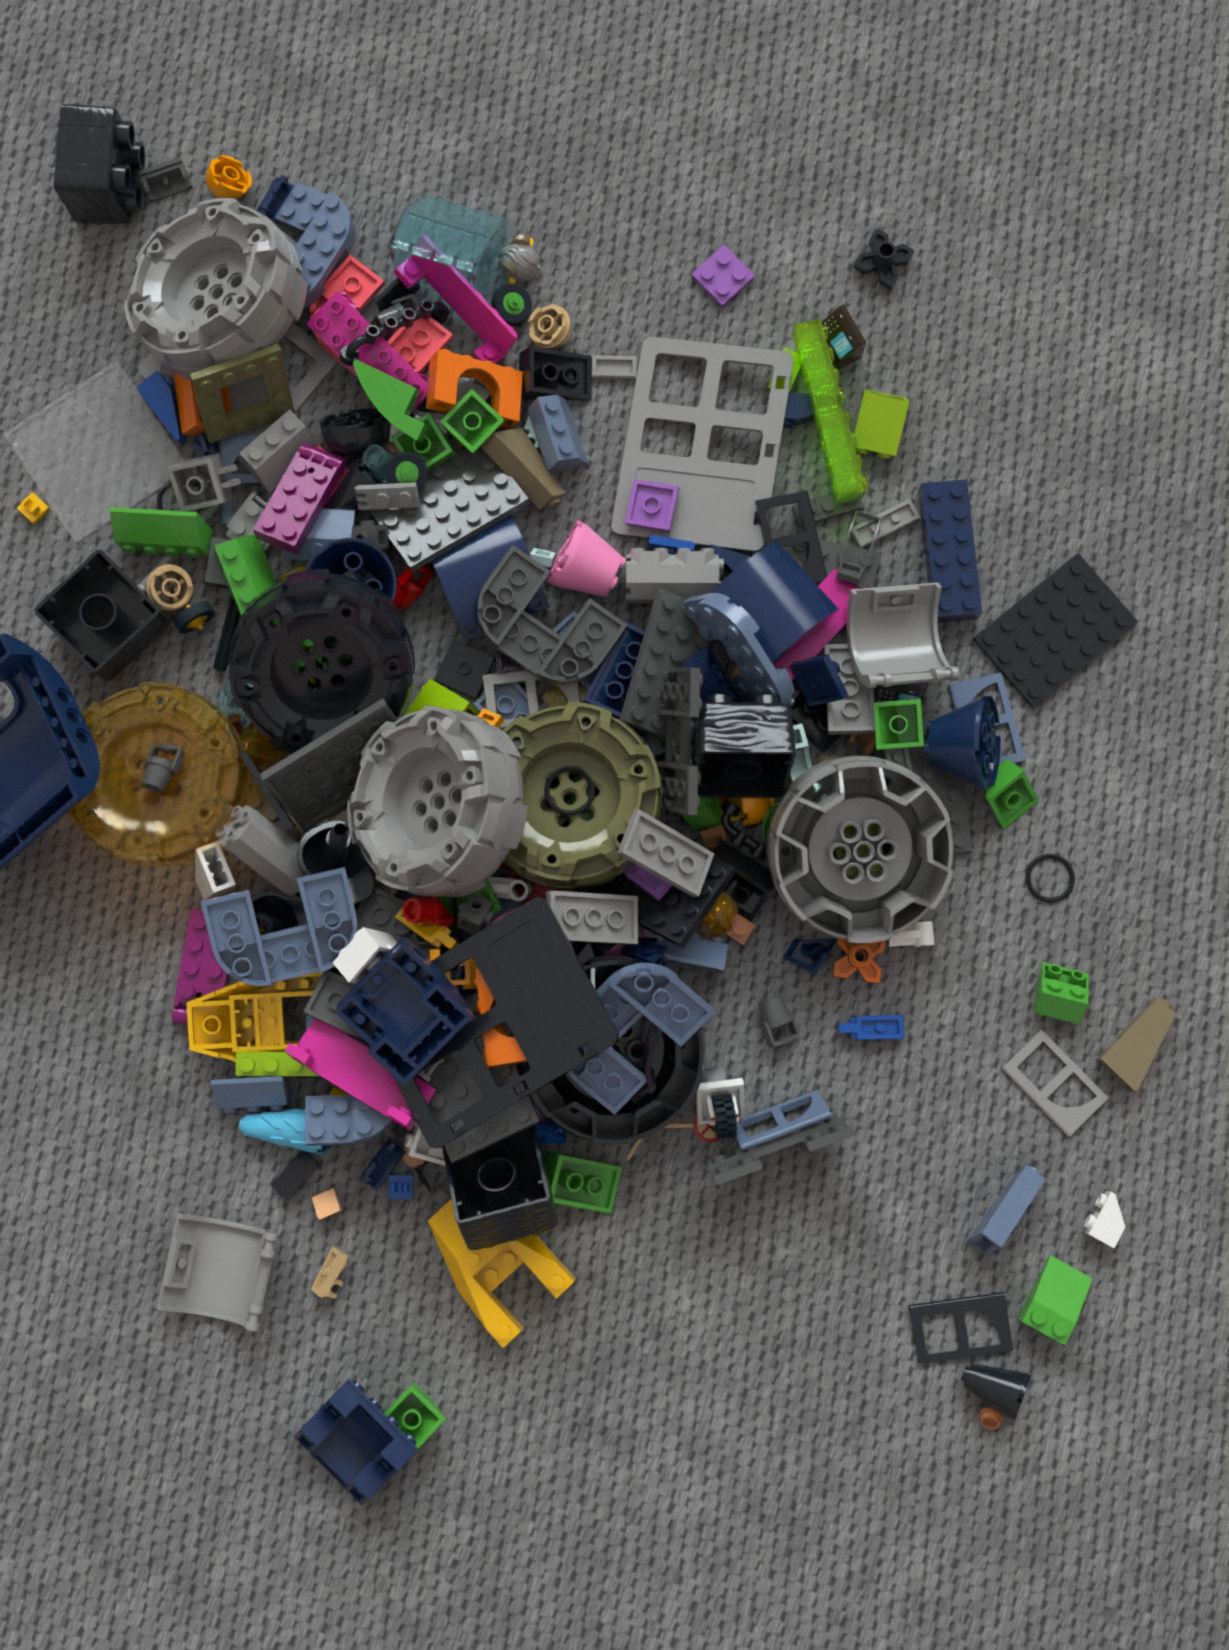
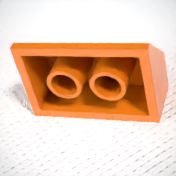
(188, 408)

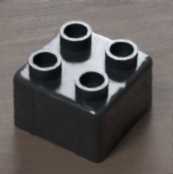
(97, 164)
(102, 616)
(743, 747)
(502, 1192)

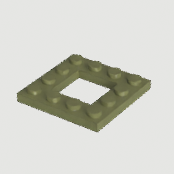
(209, 380)

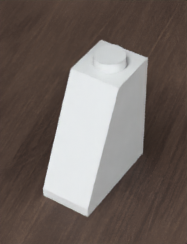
(212, 871)

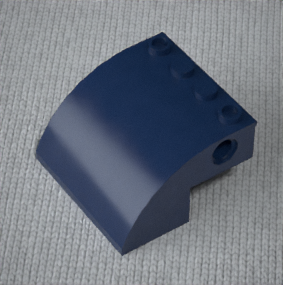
(469, 566)
(778, 598)
(404, 1010)
(356, 1441)

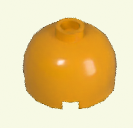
(227, 178)
(754, 809)

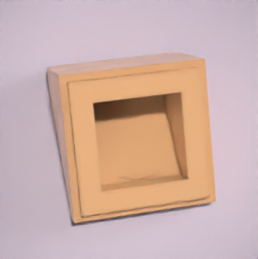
(326, 1203)

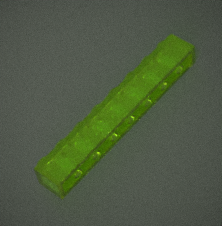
(828, 410)

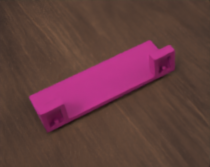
(465, 301)
(341, 323)
(838, 592)
(352, 1069)

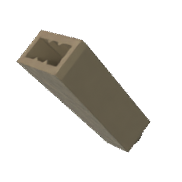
(521, 461)
(1136, 1046)

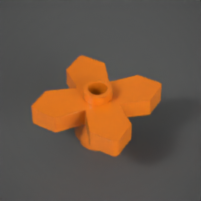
(867, 967)

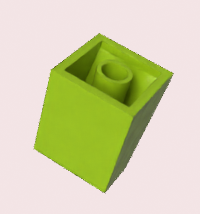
(880, 423)
(436, 695)

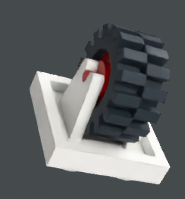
(721, 1106)

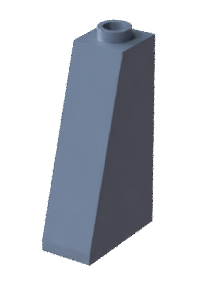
(1006, 1210)

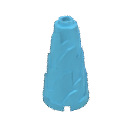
(281, 1128)

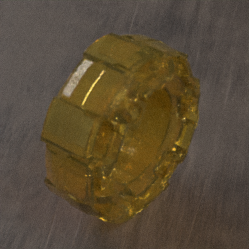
(211, 784)

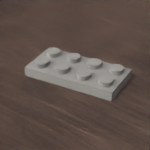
(856, 711)
(665, 853)
(596, 916)

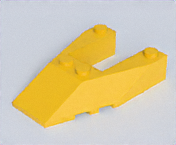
(244, 1017)
(482, 1270)

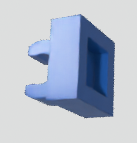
(400, 1187)

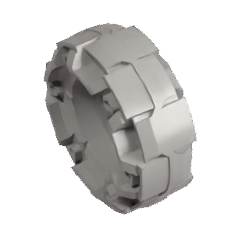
(214, 287)
(437, 802)
(813, 825)

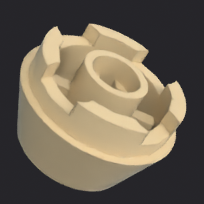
(550, 327)
(169, 587)

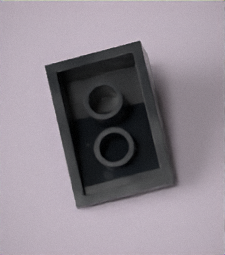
(554, 373)
(813, 720)

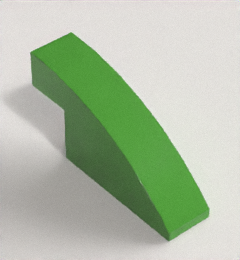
(392, 399)

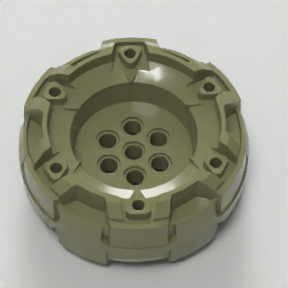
(609, 752)

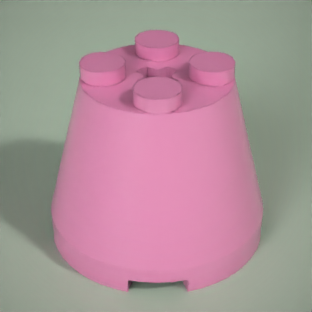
(586, 563)

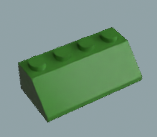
(160, 532)
(244, 569)

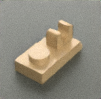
(329, 1273)

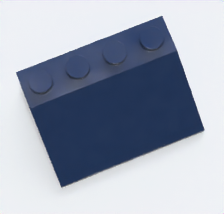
(615, 674)

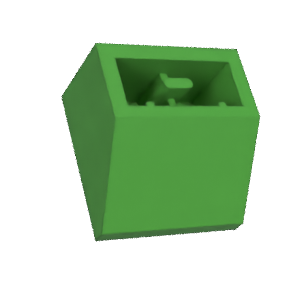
(1061, 993)

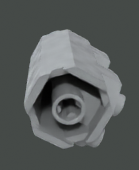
(682, 573)
(262, 848)

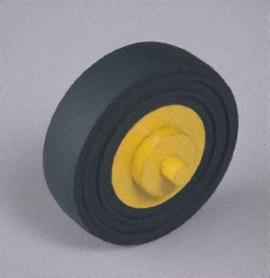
(194, 617)

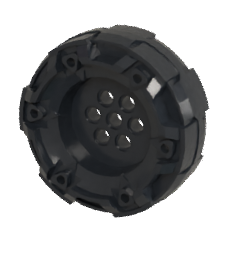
(313, 607)
(675, 1071)

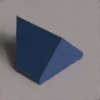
(809, 954)

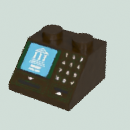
(844, 337)

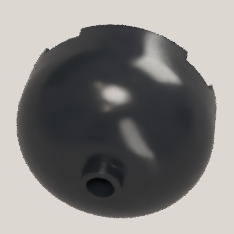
(353, 435)

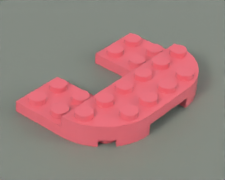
(414, 343)

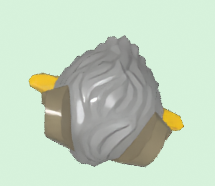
(520, 260)

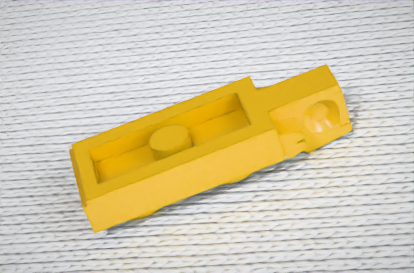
(433, 934)

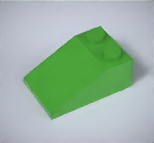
(582, 1181)
(1056, 1300)

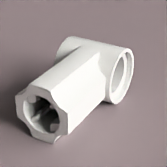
(506, 887)
(918, 934)

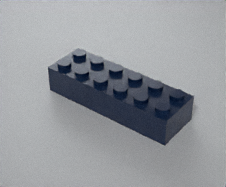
(950, 548)

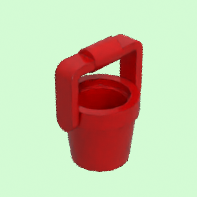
(409, 588)
(427, 911)

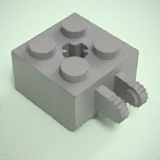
(213, 483)

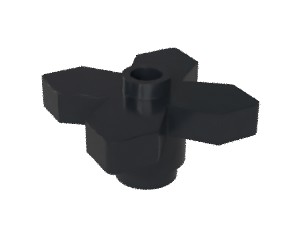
(883, 258)

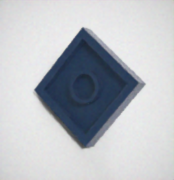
(819, 680)

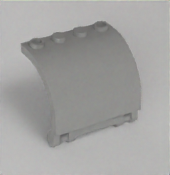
(896, 635)
(217, 1269)

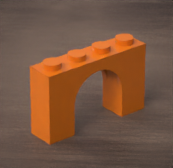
(501, 382)
(500, 1046)

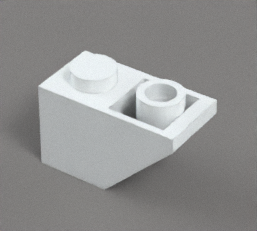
(1107, 1221)

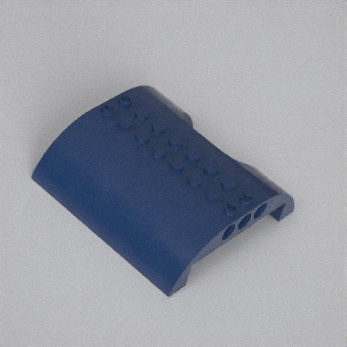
(44, 750)

